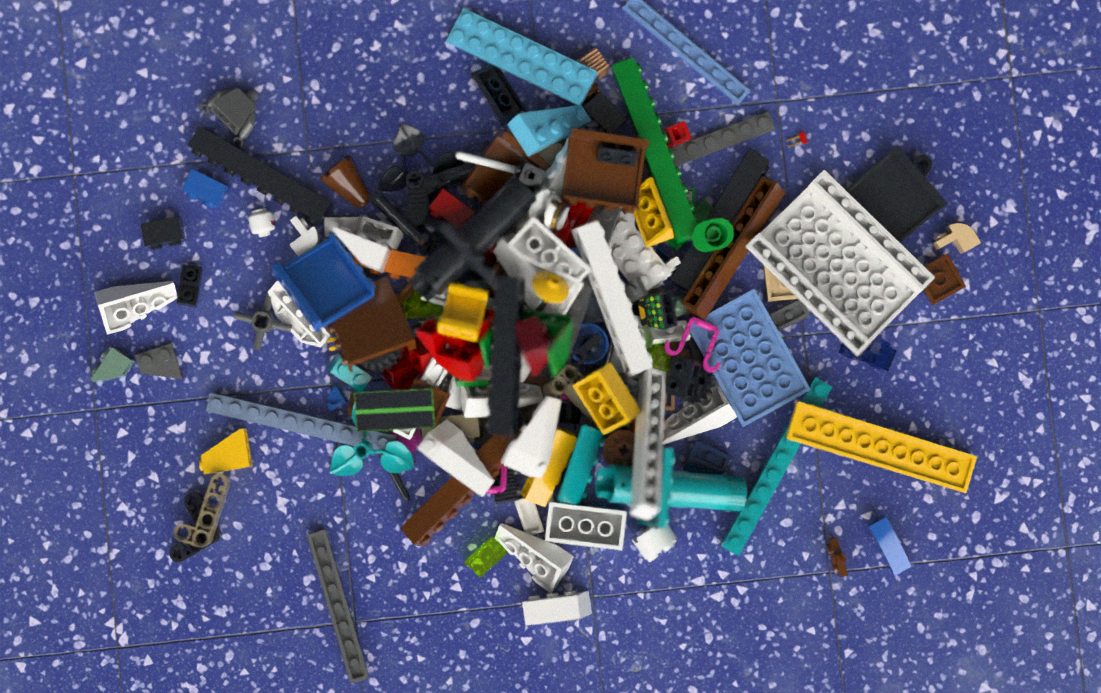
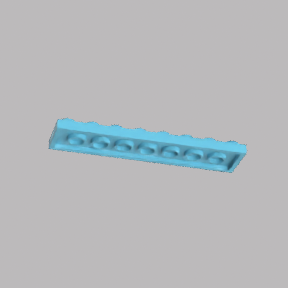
(522, 57)

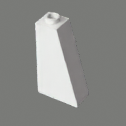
(519, 268)

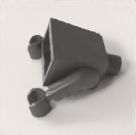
(234, 110)

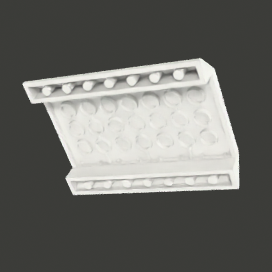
(840, 262)

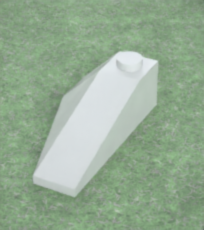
(475, 399)
(543, 559)

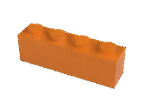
(398, 265)

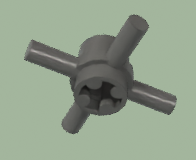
(271, 323)

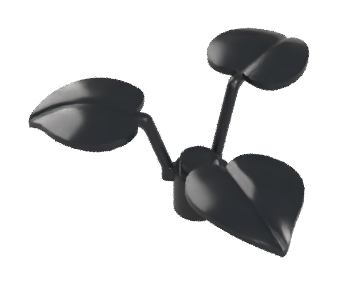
(408, 143)

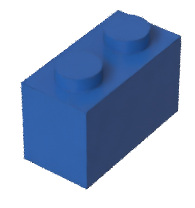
(204, 188)

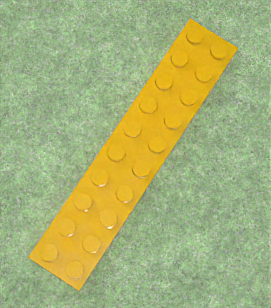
(881, 447)

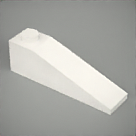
(543, 249)
(128, 303)
(699, 416)
(534, 446)
(452, 452)

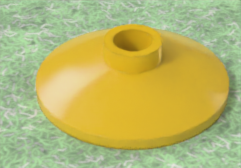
(550, 286)

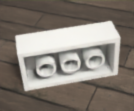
(585, 525)

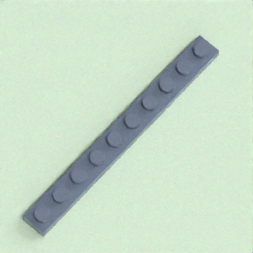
(294, 421)

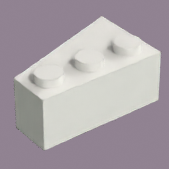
(556, 607)

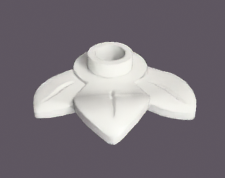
(538, 207)

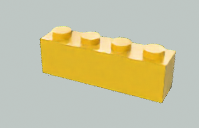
(541, 489)

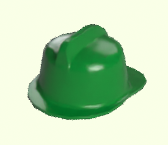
(712, 234)

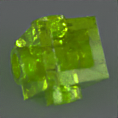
(660, 358)

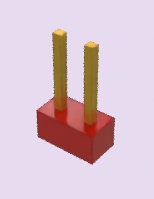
(803, 139)

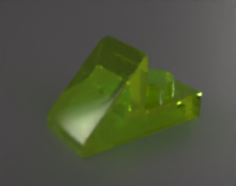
(416, 307)

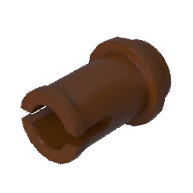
(591, 93)

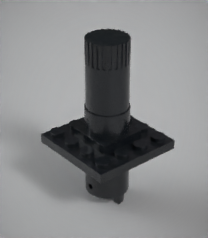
(463, 247)

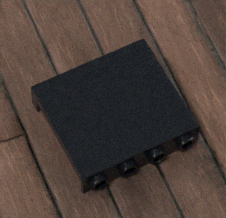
(897, 194)

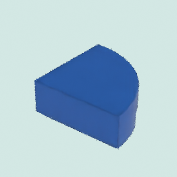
(335, 398)

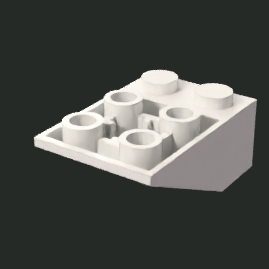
(369, 253)

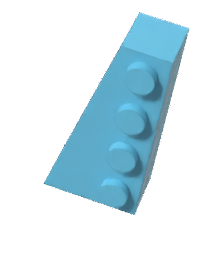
(546, 127)

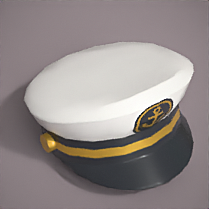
(556, 214)

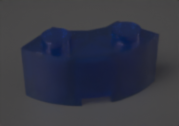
(875, 354)

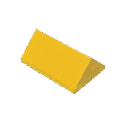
(652, 216)

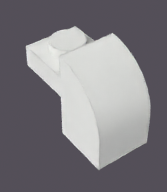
(308, 238)

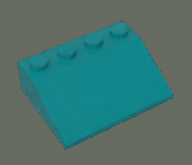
(580, 465)

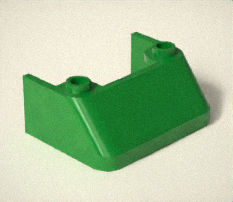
(560, 330)

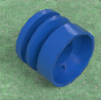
(586, 332)

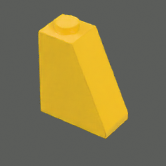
(228, 454)

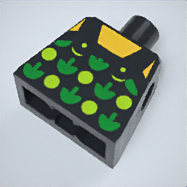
(657, 310)

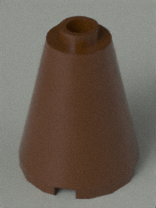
(347, 182)

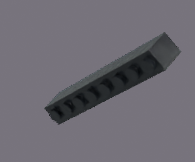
(259, 174)
(727, 207)
(506, 356)

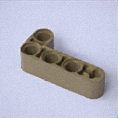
(563, 384)
(207, 508)

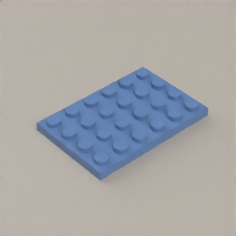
(754, 360)

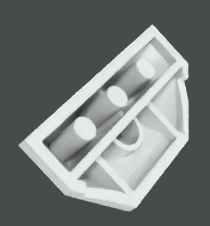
(289, 313)

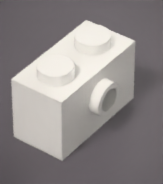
(381, 231)

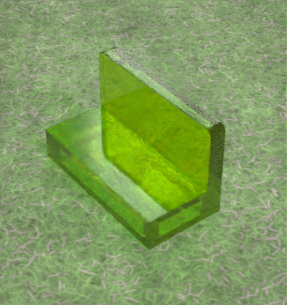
(486, 556)

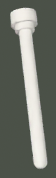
(485, 162)

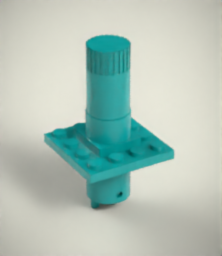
(677, 489)

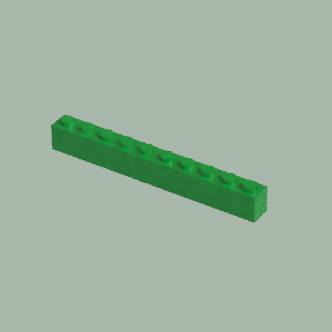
(657, 155)

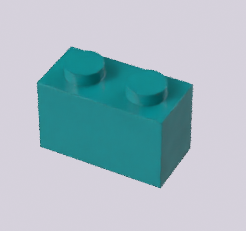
(357, 379)

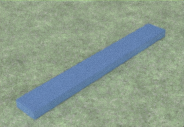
(687, 50)

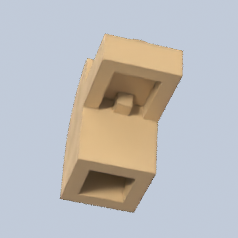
(961, 235)

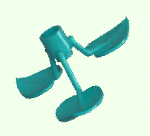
(348, 459)

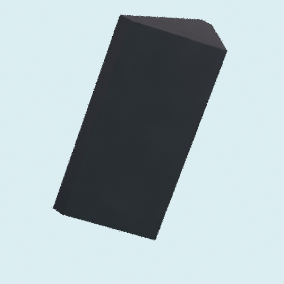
(498, 93)

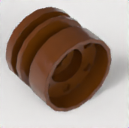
(615, 441)

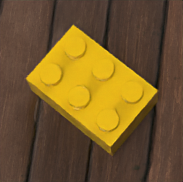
(607, 398)

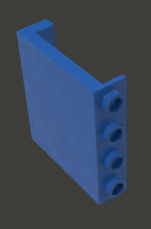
(325, 282)

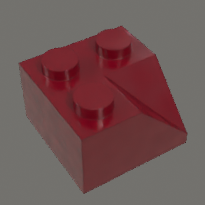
(534, 343)

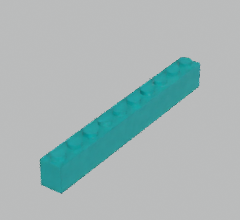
(769, 477)

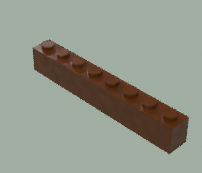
(725, 261)
(454, 494)

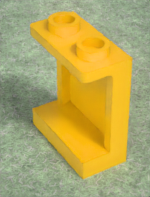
(463, 312)

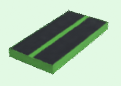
(394, 410)

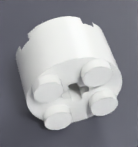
(653, 541)

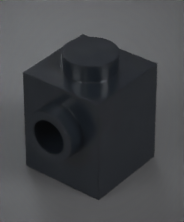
(529, 174)

